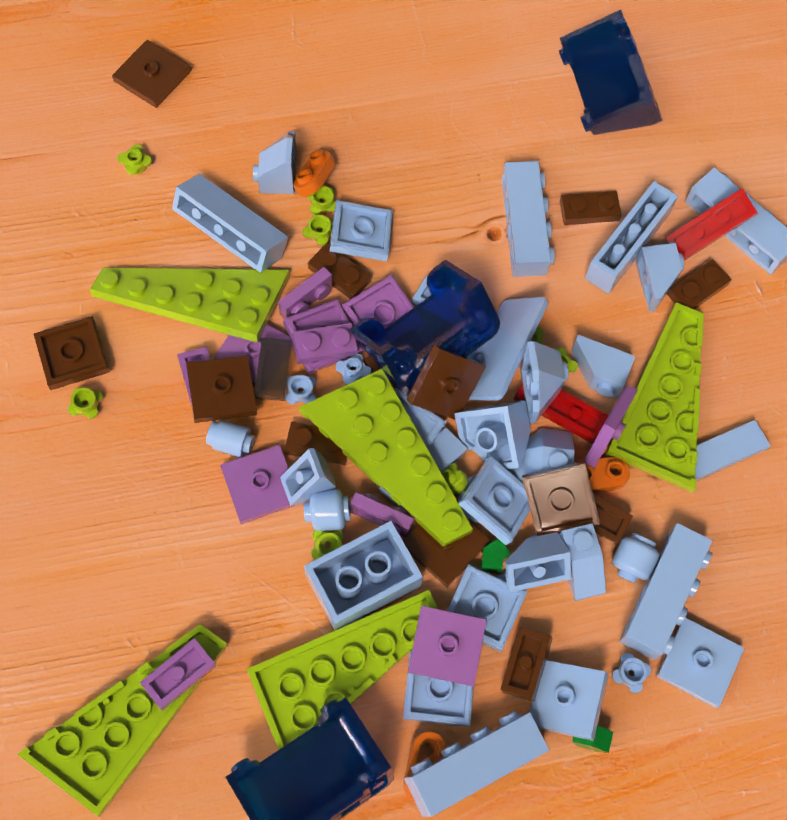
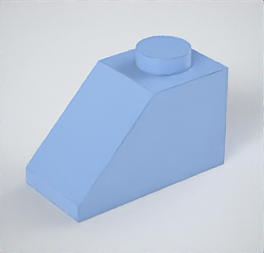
(658, 271)
(602, 366)
(307, 476)
(586, 562)
(538, 563)

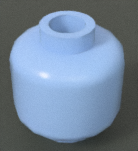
(328, 510)
(635, 558)

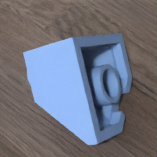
(277, 166)
(541, 377)
(496, 431)
(545, 451)

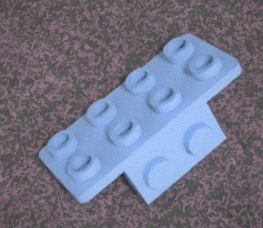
(505, 350)

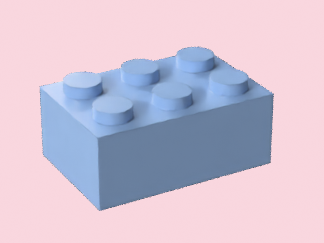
(363, 575)

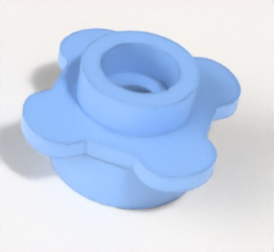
(352, 375)
(297, 382)
(640, 669)

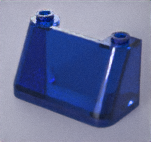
(610, 76)
(453, 317)
(317, 774)

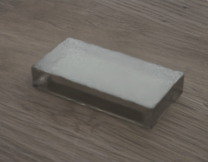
(273, 369)

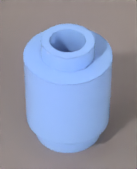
(230, 438)

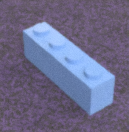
(526, 219)
(229, 222)
(629, 237)
(760, 237)
(666, 592)
(475, 764)

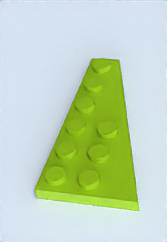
(215, 299)
(383, 443)
(113, 733)

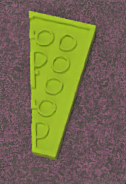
(666, 408)
(333, 667)

